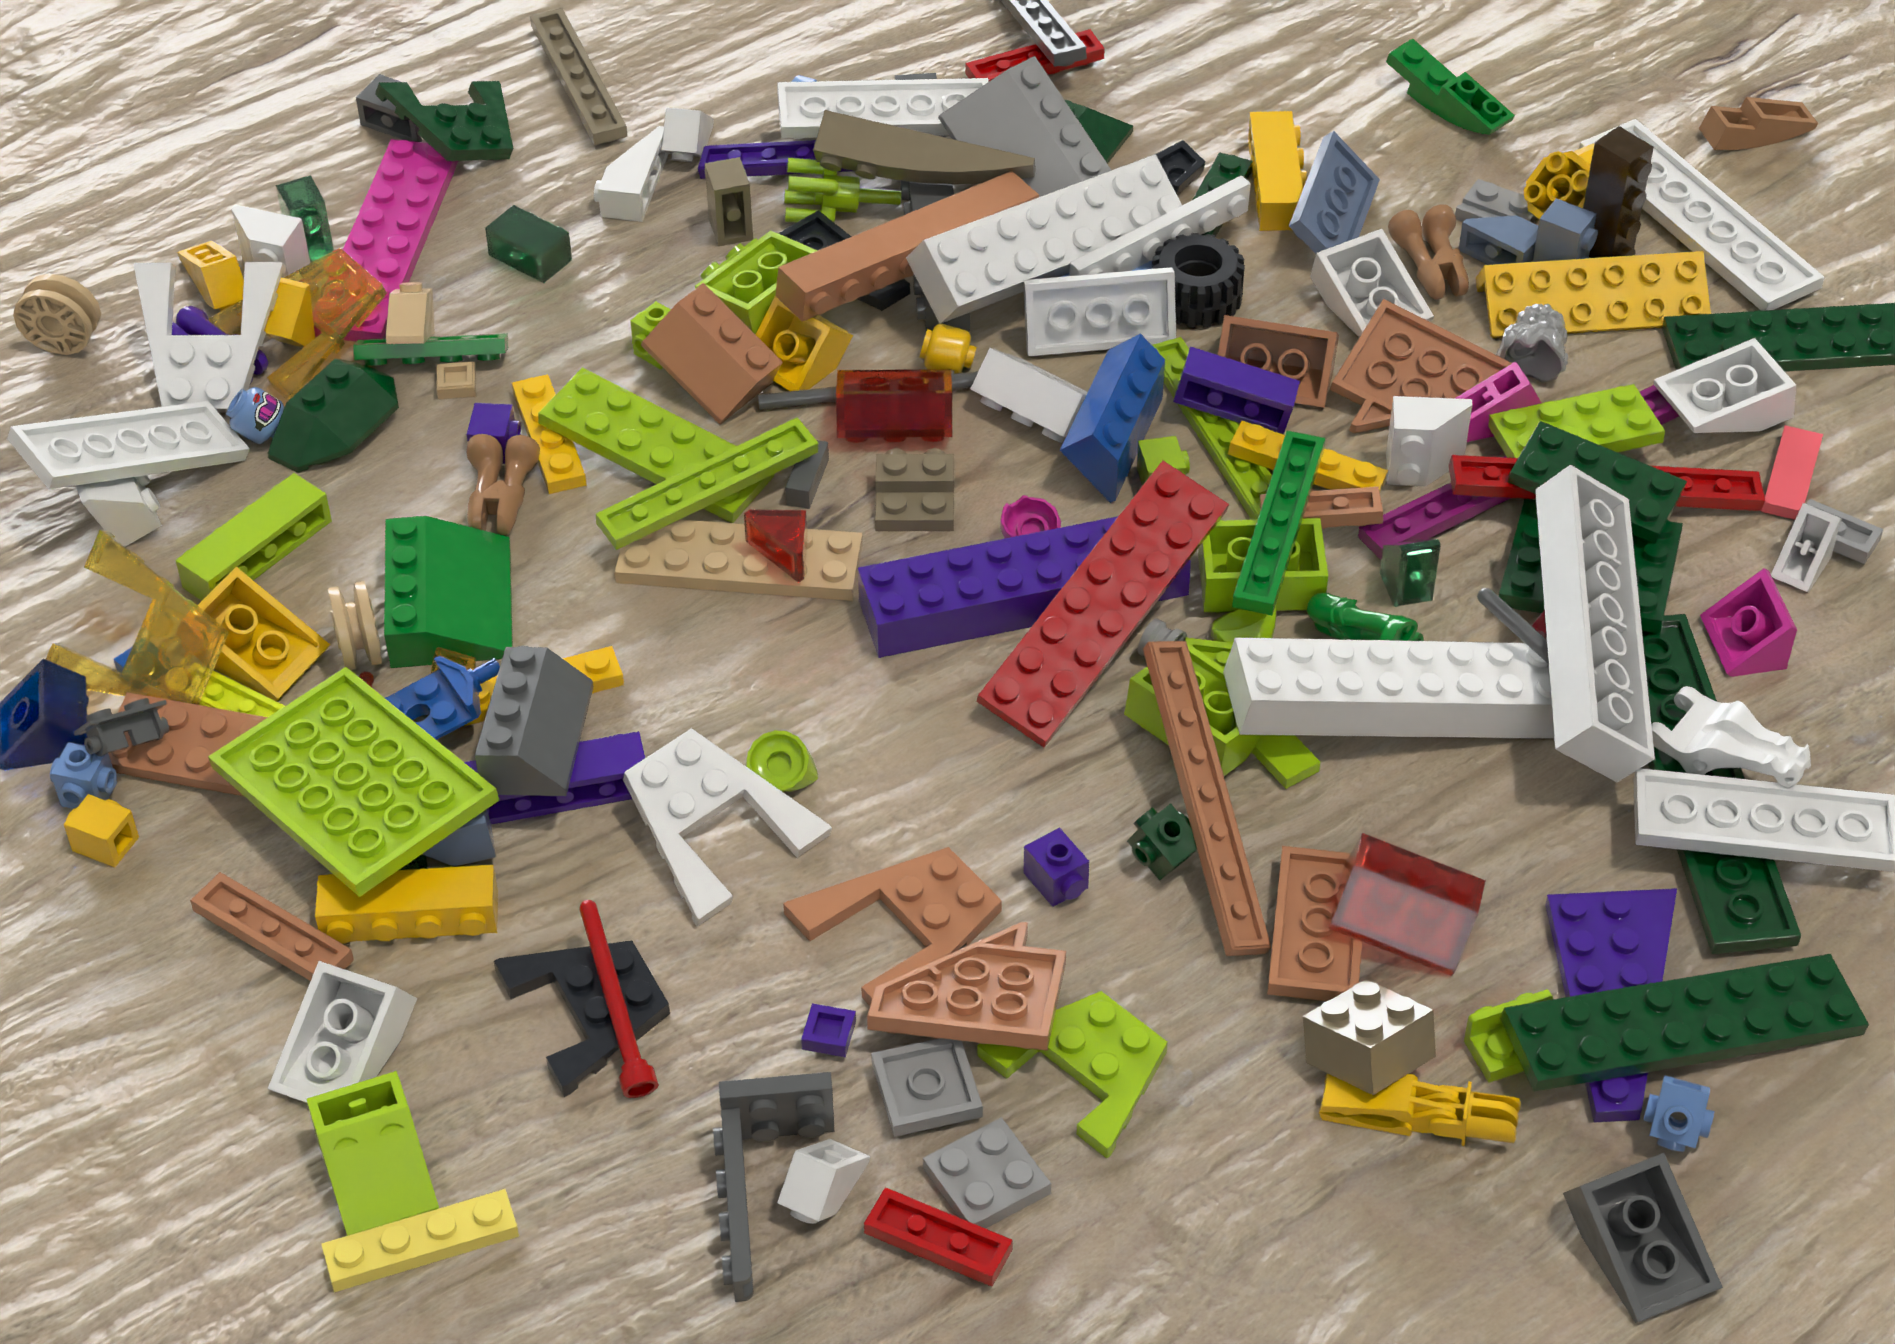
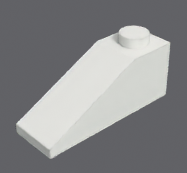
(632, 179)

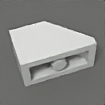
(686, 133)
(821, 1180)

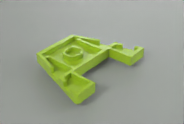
(1101, 1050)

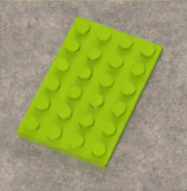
(353, 780)

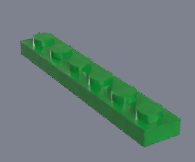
(1278, 523)

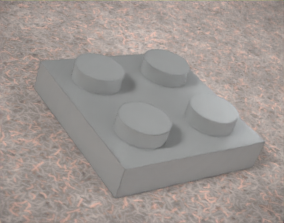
(926, 1085)
(987, 1175)

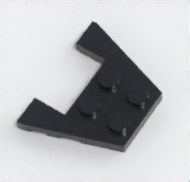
(581, 989)

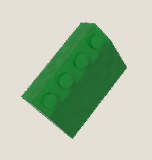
(445, 591)

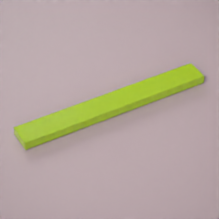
(1216, 433)

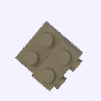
(914, 491)

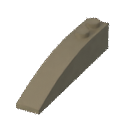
(909, 155)

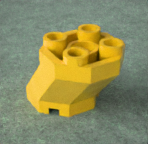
(1559, 177)

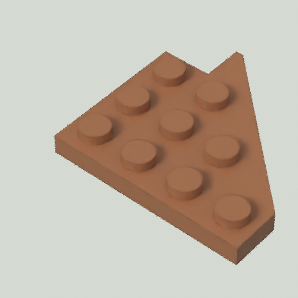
(1408, 359)
(977, 994)

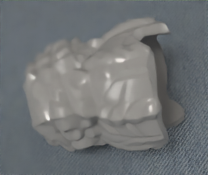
(1536, 343)

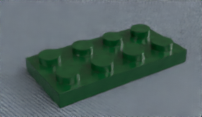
(1649, 490)

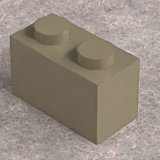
(729, 201)

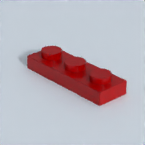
(938, 1236)

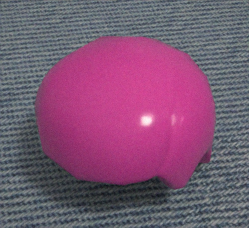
(1028, 516)

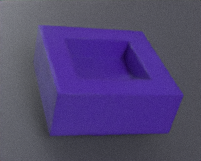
(828, 1030)

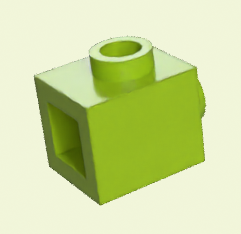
(1154, 450)

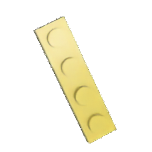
(420, 1240)

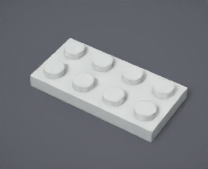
(1098, 310)

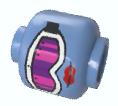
(255, 414)

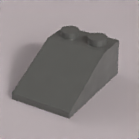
(1644, 1237)

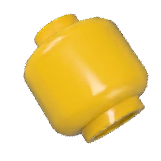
(947, 348)

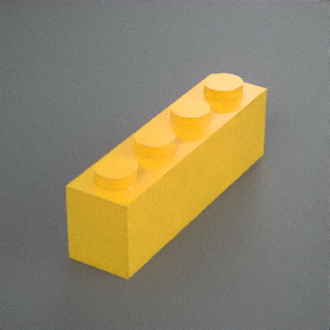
(1276, 167)
(410, 905)

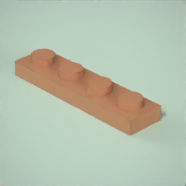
(268, 927)

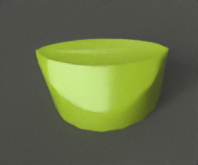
(1243, 625)
(782, 761)

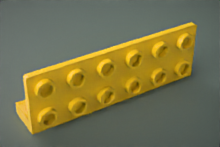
(1598, 291)

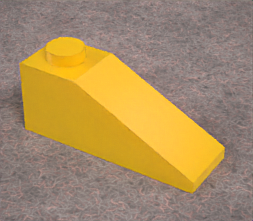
(214, 274)

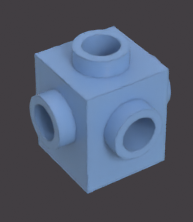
(81, 774)
(1682, 1097)

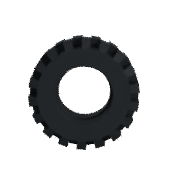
(1206, 277)

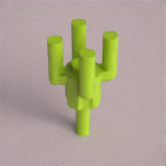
(830, 191)

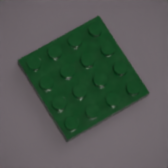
(1653, 562)

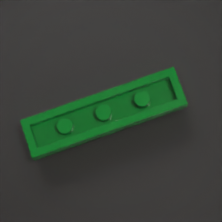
(449, 348)

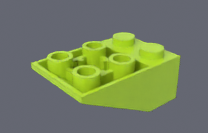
(372, 1153)

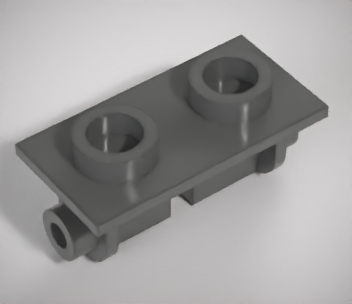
(107, 730)

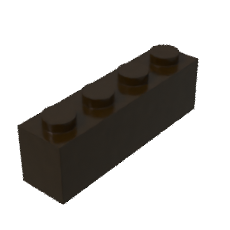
(1617, 191)

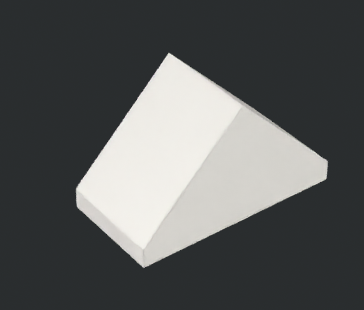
(1807, 548)

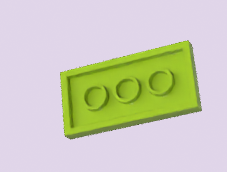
(1609, 418)

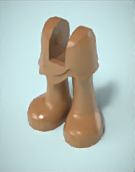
(1436, 229)
(502, 496)

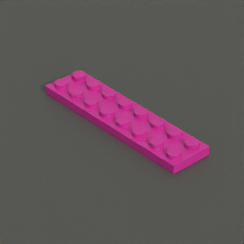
(396, 222)

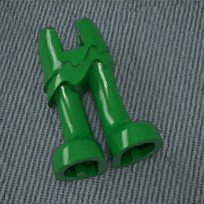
(1345, 621)

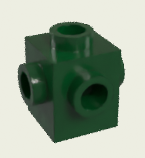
(1162, 840)

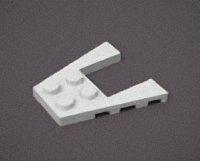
(205, 365)
(691, 784)

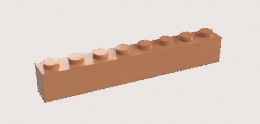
(879, 254)

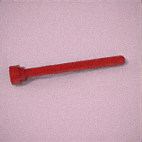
(637, 1076)

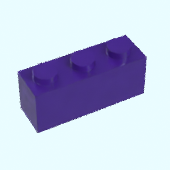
(1236, 390)

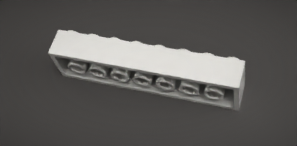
(1037, 238)
(1593, 625)
(1388, 688)

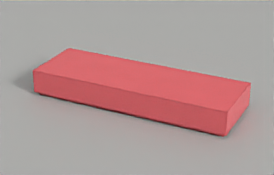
(1792, 472)

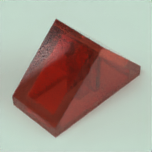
(780, 538)

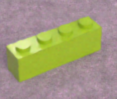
(256, 536)

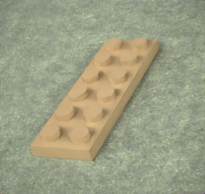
(720, 559)

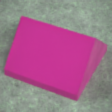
(1751, 627)

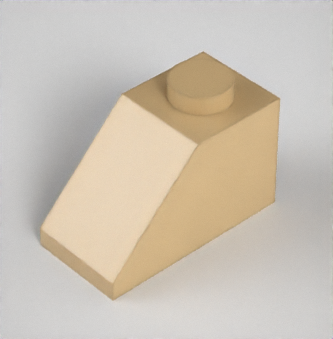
(410, 314)

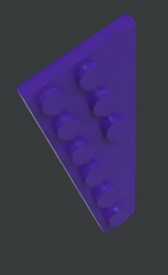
(1609, 945)

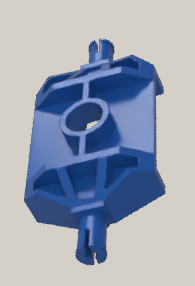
(445, 695)

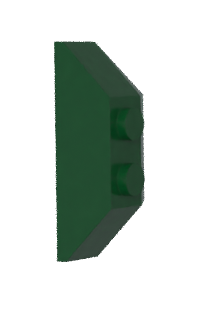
(332, 415)

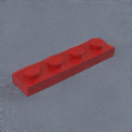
(995, 65)

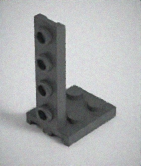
(762, 1112)

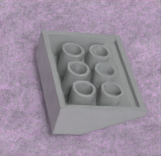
(1029, 118)

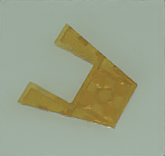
(340, 298)
(174, 644)

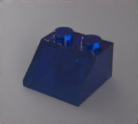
(42, 716)

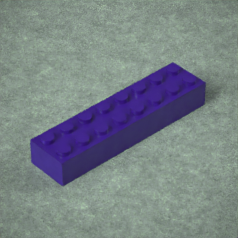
(977, 588)

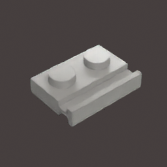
(1492, 201)

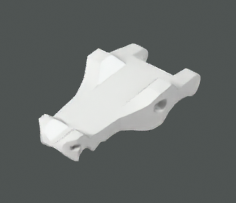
(1728, 737)

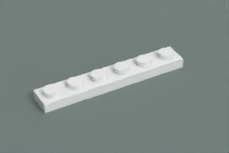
(1193, 217)

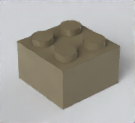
(1369, 1036)

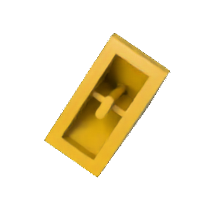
(292, 314)

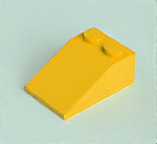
(265, 641)

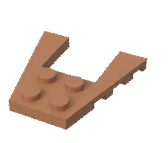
(928, 894)

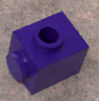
(495, 421)
(1056, 867)

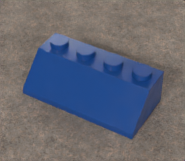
(1116, 414)

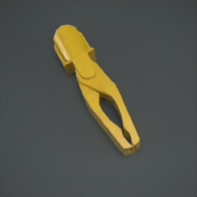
(1422, 1109)

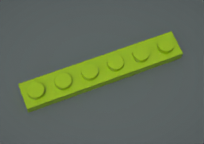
(706, 483)

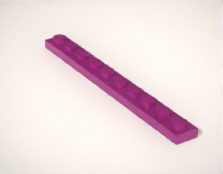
(1443, 510)

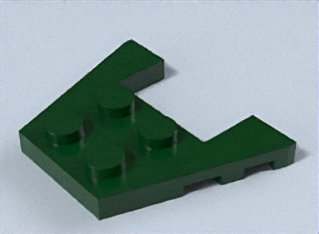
(457, 131)

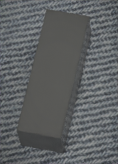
(806, 478)

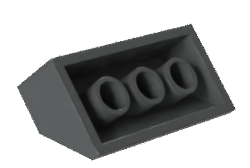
(533, 723)

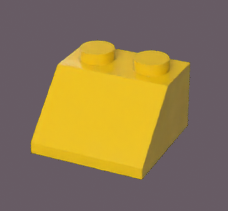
(806, 348)

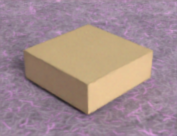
(456, 380)

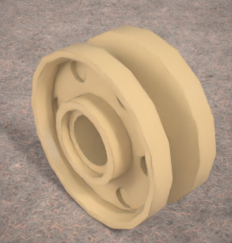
(57, 314)
(355, 625)

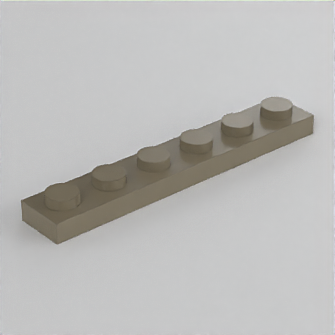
(578, 76)

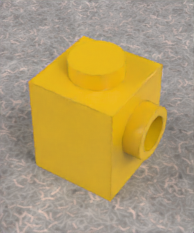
(101, 830)

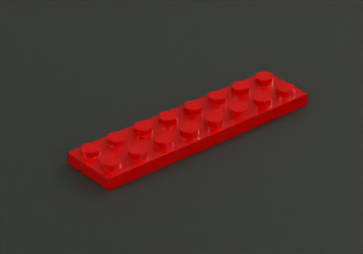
(1102, 604)

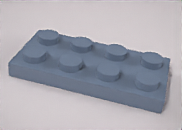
(1334, 196)

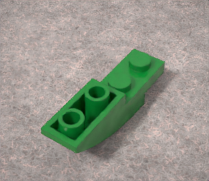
(1453, 98)

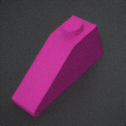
(1497, 394)

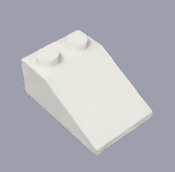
(1360, 275)
(1731, 391)
(340, 1033)

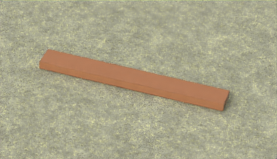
(1206, 799)

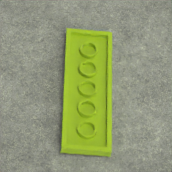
(638, 435)

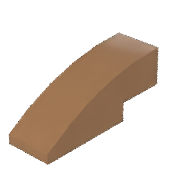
(1756, 123)

